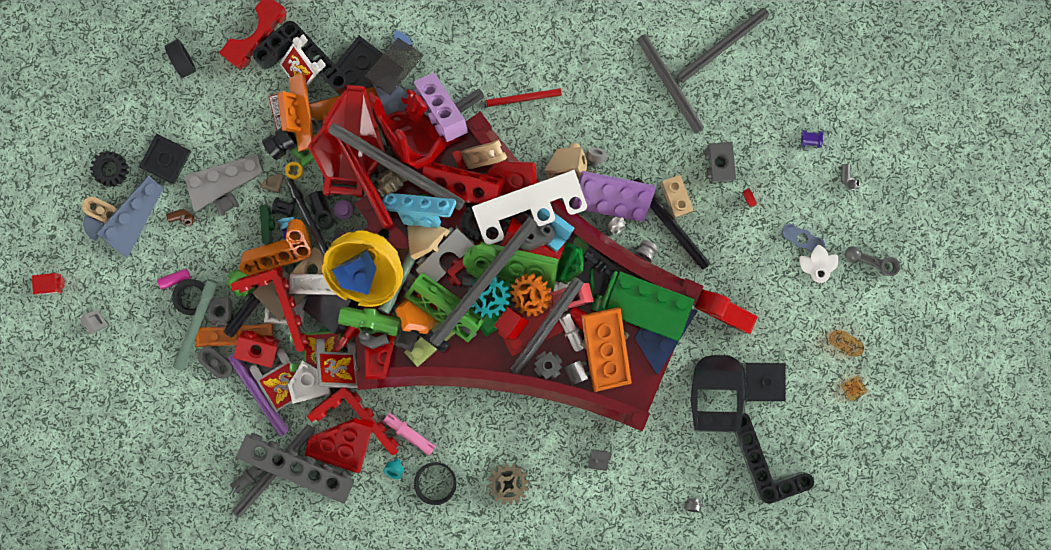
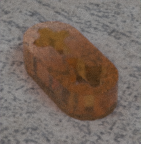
(843, 346)

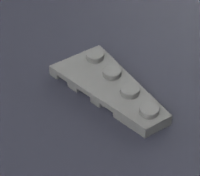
(215, 182)

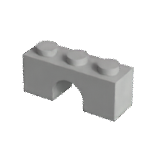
(455, 242)

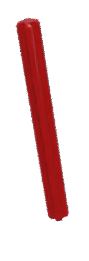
(366, 184)

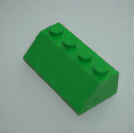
(651, 306)

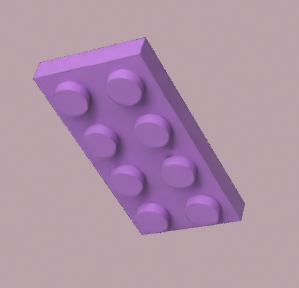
(614, 196)

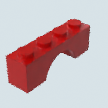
(240, 51)

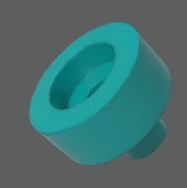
(394, 469)

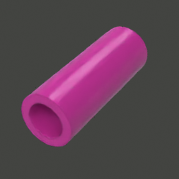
(173, 279)

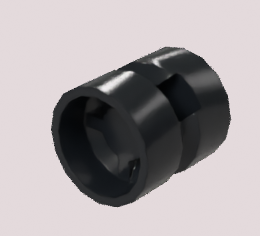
(280, 142)

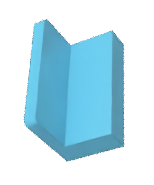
(562, 229)

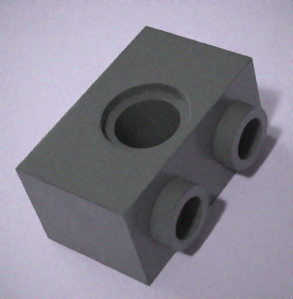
(720, 151)

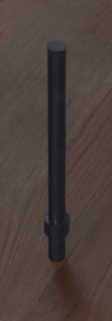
(298, 197)

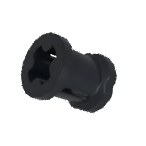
(288, 208)

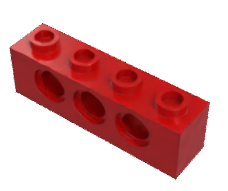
(491, 186)

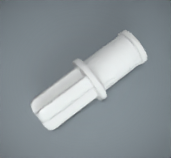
(571, 331)

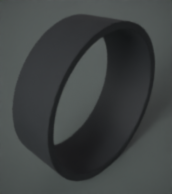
(427, 500)

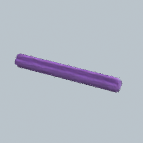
(254, 388)

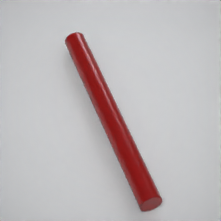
(524, 97)

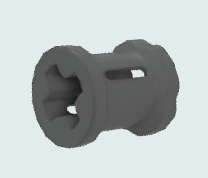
(226, 203)

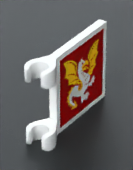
(297, 62)

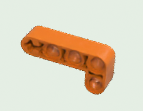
(255, 259)

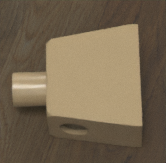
(567, 160)

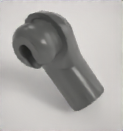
(371, 341)

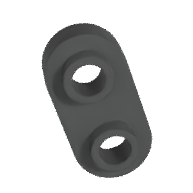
(539, 237)
(214, 365)

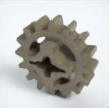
(388, 182)
(515, 489)

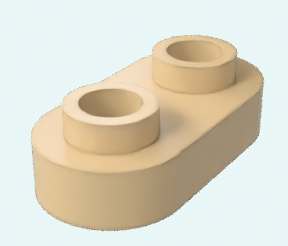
(102, 210)

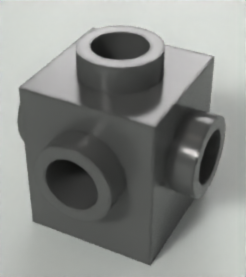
(540, 369)

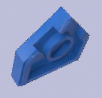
(356, 273)

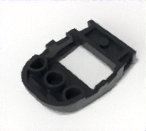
(719, 373)

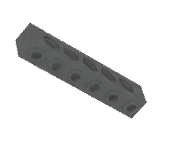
(247, 454)

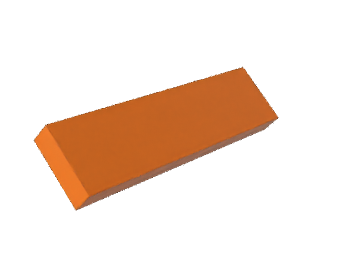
(216, 337)

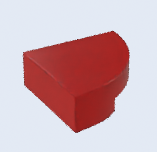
(459, 160)

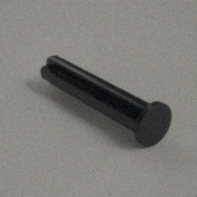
(242, 315)

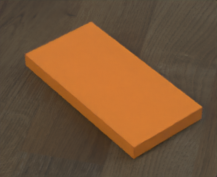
(606, 349)

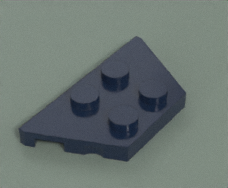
(658, 347)

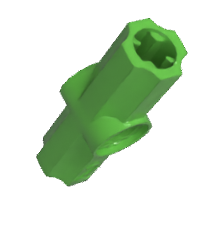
(369, 320)

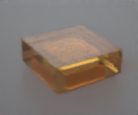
(854, 388)

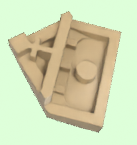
(424, 239)

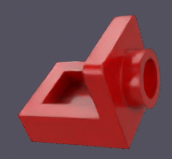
(457, 267)

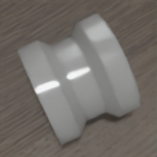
(647, 250)

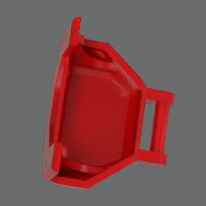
(410, 141)

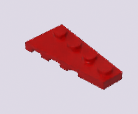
(378, 359)

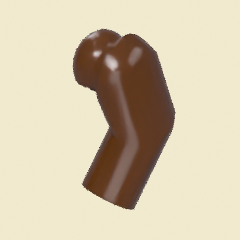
(182, 215)

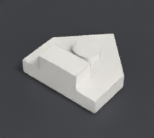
(305, 384)

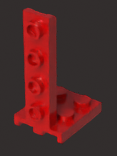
(288, 303)
(365, 414)

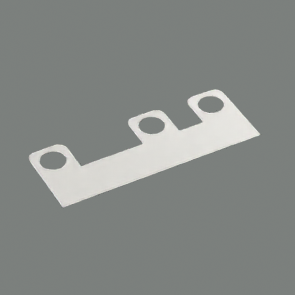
(531, 197)

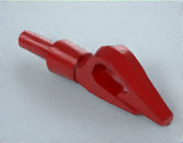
(349, 333)

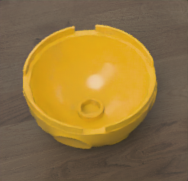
(386, 259)

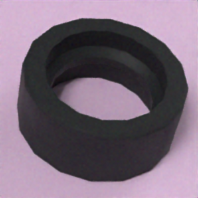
(180, 58)
(176, 295)

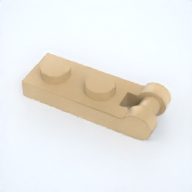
(483, 154)

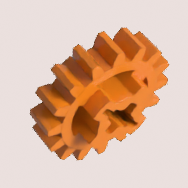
(531, 294)

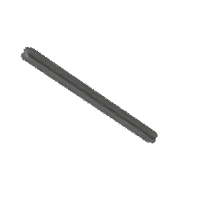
(393, 164)
(483, 281)

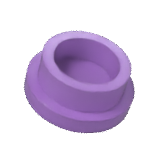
(343, 209)

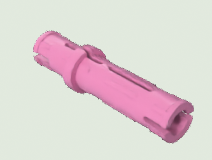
(409, 434)

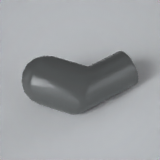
(847, 179)

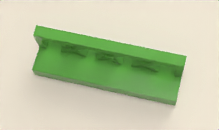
(445, 301)

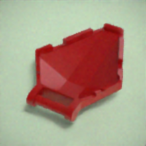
(354, 114)

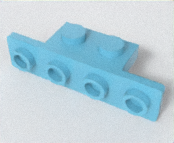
(419, 209)

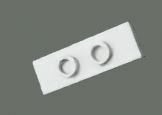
(309, 284)

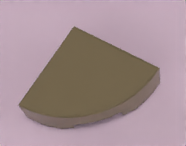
(273, 183)

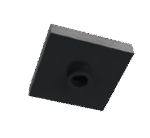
(165, 159)
(766, 381)

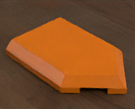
(415, 318)

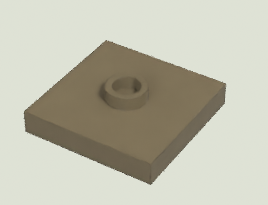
(269, 298)

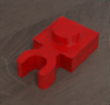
(415, 106)

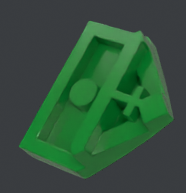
(570, 263)

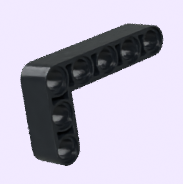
(311, 50)
(761, 465)

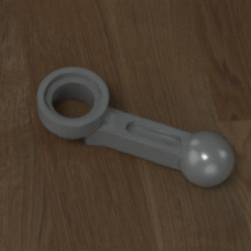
(853, 253)

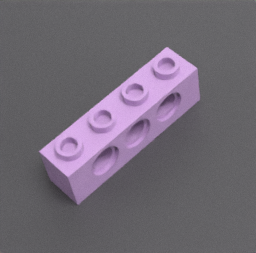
(440, 107)

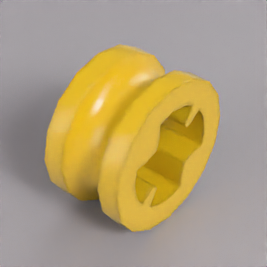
(288, 170)

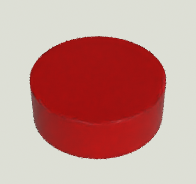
(750, 200)

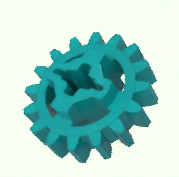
(497, 299)

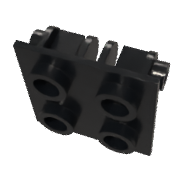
(602, 270)

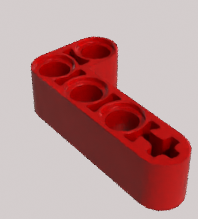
(725, 311)

